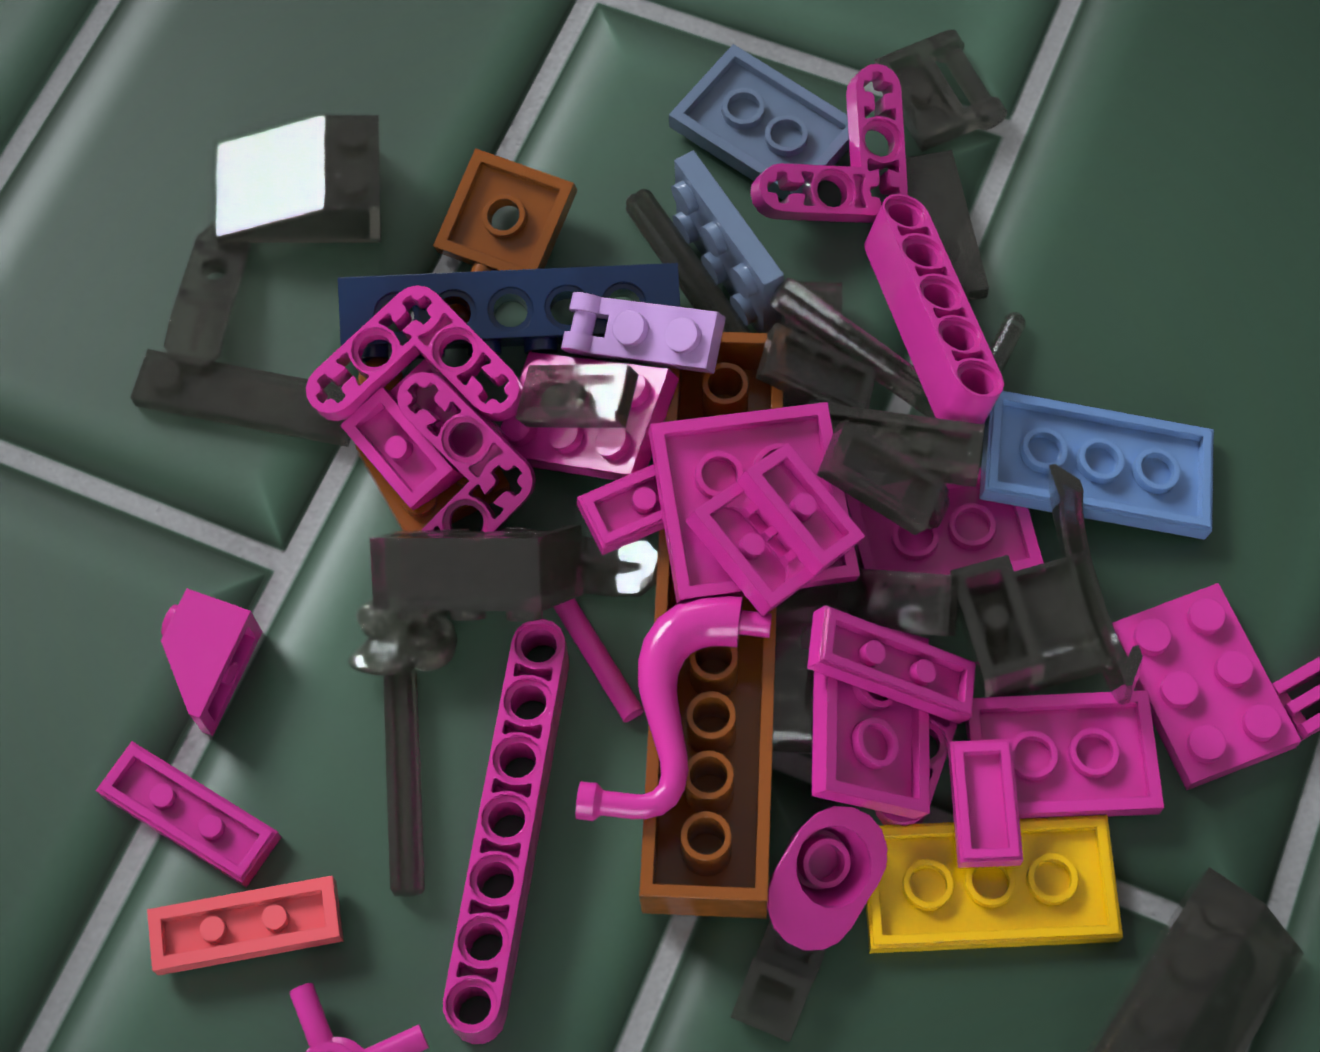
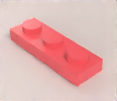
(244, 925)

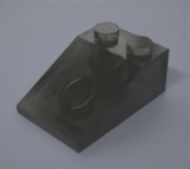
(302, 183)

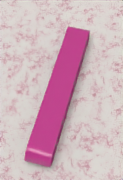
(507, 855)

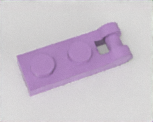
(645, 333)

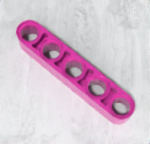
(932, 312)

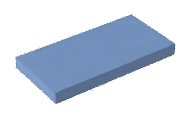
(1129, 464)

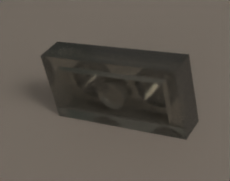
(577, 396)

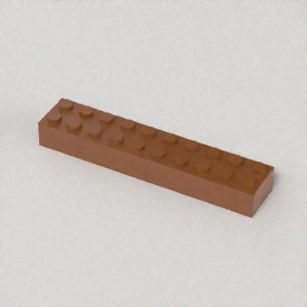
(715, 842)

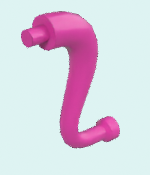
(665, 647)

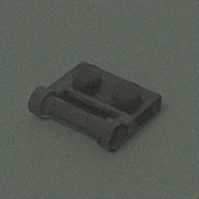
(928, 101)

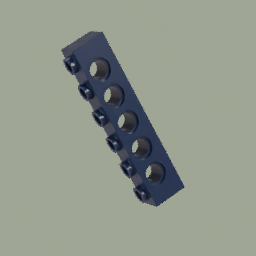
(487, 290)

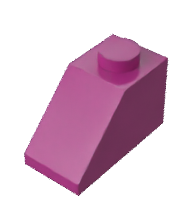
(208, 652)

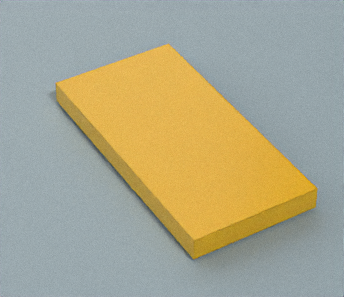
(1054, 898)

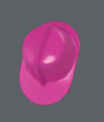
(826, 877)

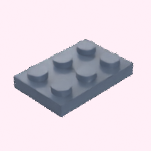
(759, 119)
(726, 243)

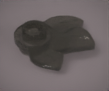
(399, 643)

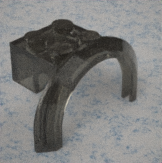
(1046, 619)

